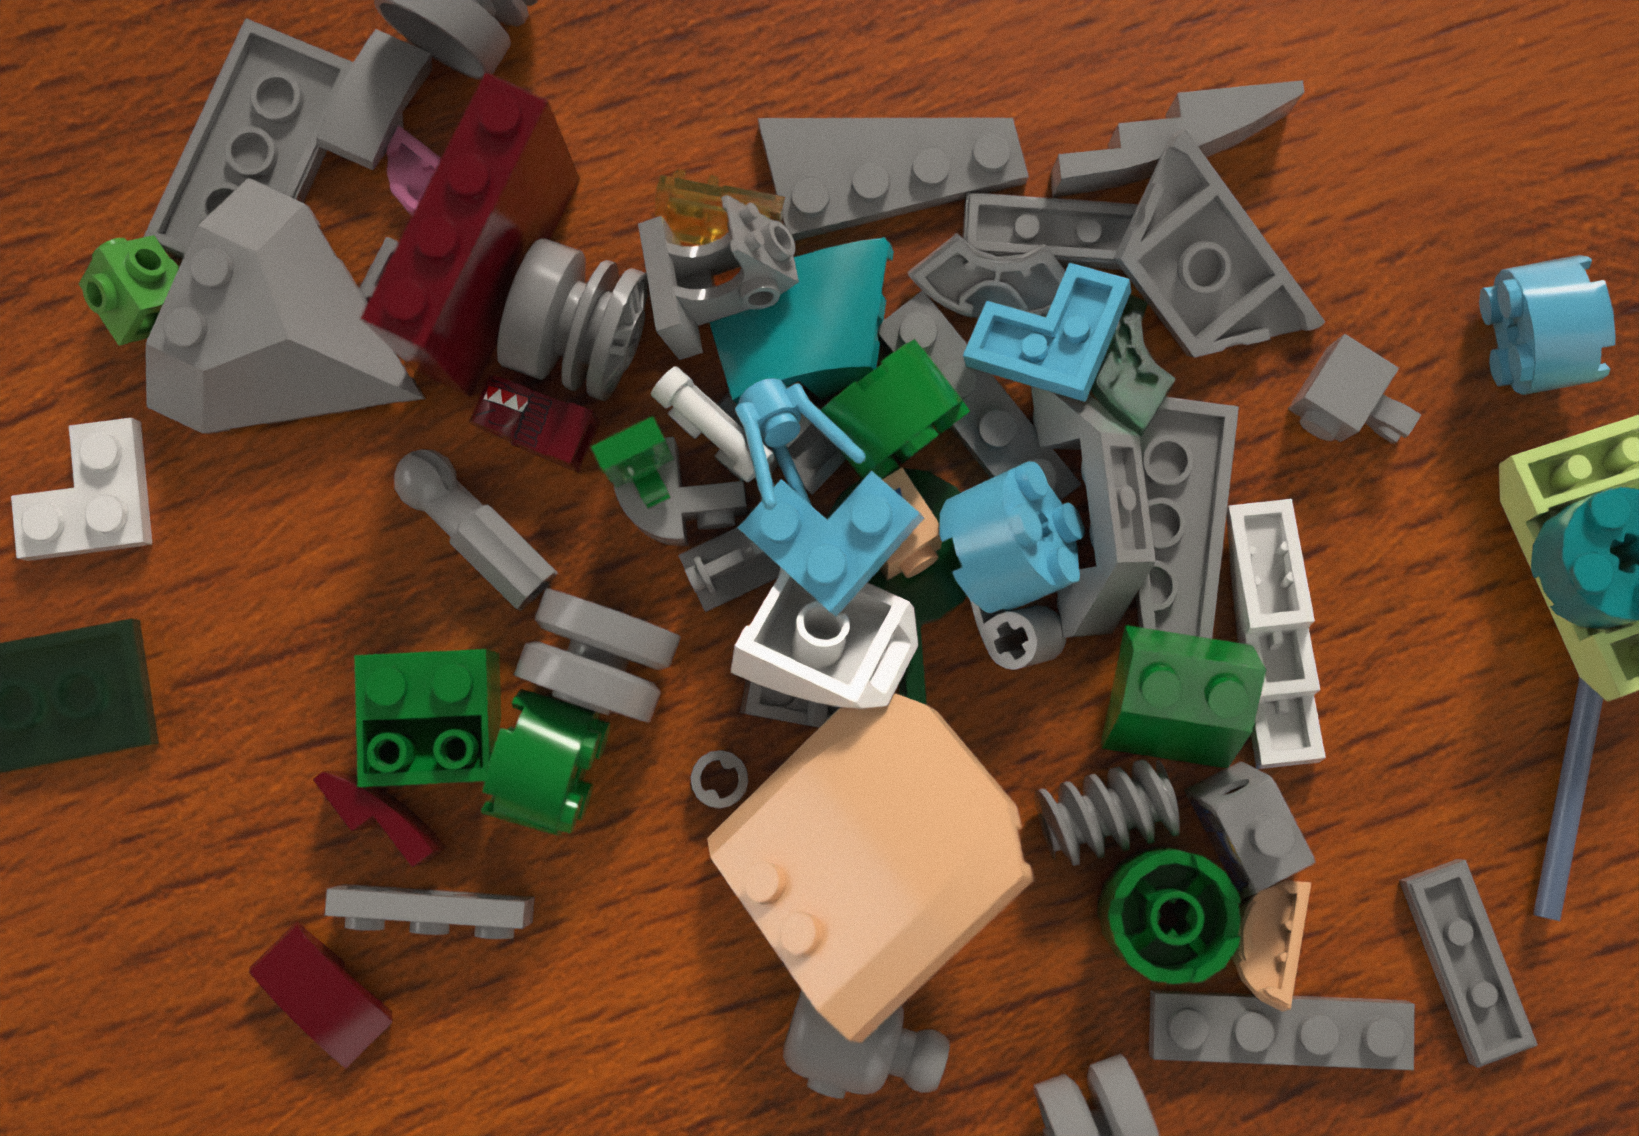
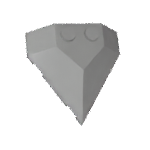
(265, 324)

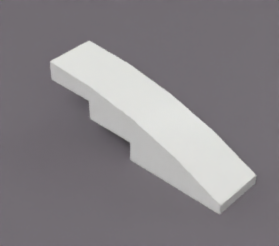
(1275, 617)

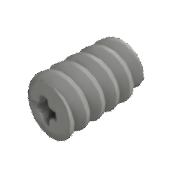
(1108, 810)

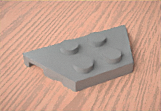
(1206, 260)

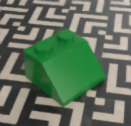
(1183, 697)

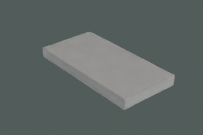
(253, 126)

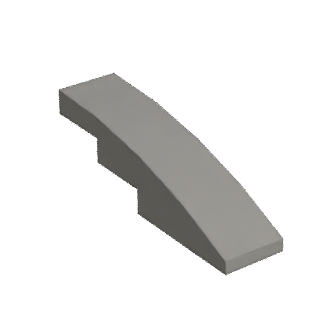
(1211, 117)

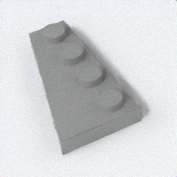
(880, 168)
(1187, 489)

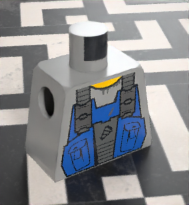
(1250, 827)

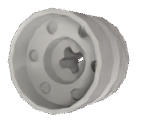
(457, 31)
(560, 315)

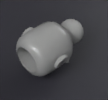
(839, 1065)

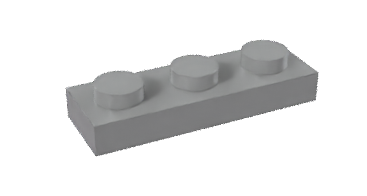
(429, 910)

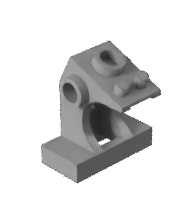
(683, 276)

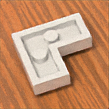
(105, 506)

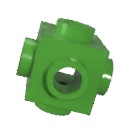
(128, 285)

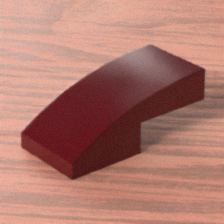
(367, 805)
(319, 995)

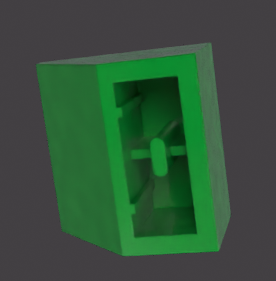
(426, 716)

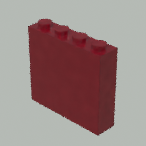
(477, 219)

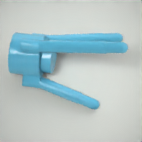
(773, 416)

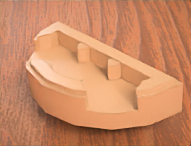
(1272, 941)

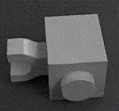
(1348, 391)

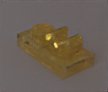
(696, 208)

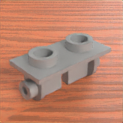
(727, 568)

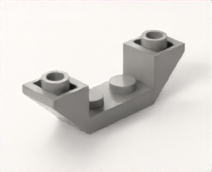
(1117, 510)

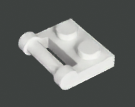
(699, 415)

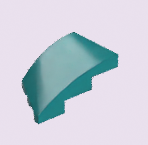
(817, 329)

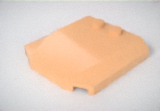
(873, 858)

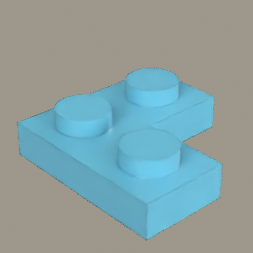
(1055, 350)
(835, 554)

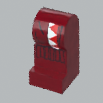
(536, 422)

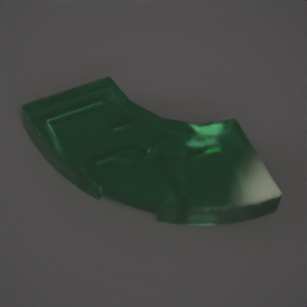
(1128, 378)

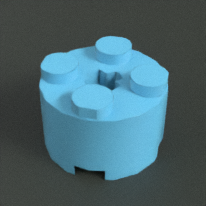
(1548, 325)
(1012, 539)

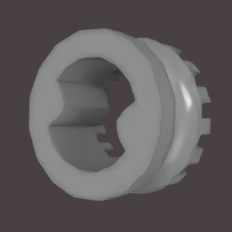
(728, 761)

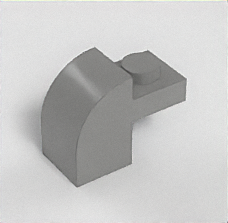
(710, 504)

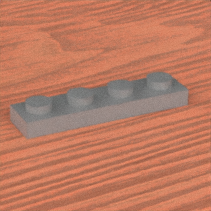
(995, 427)
(1310, 1034)

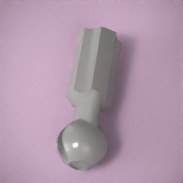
(476, 531)

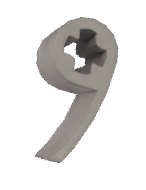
(1005, 637)

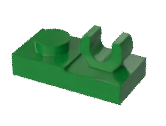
(635, 457)

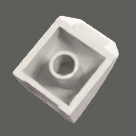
(825, 657)

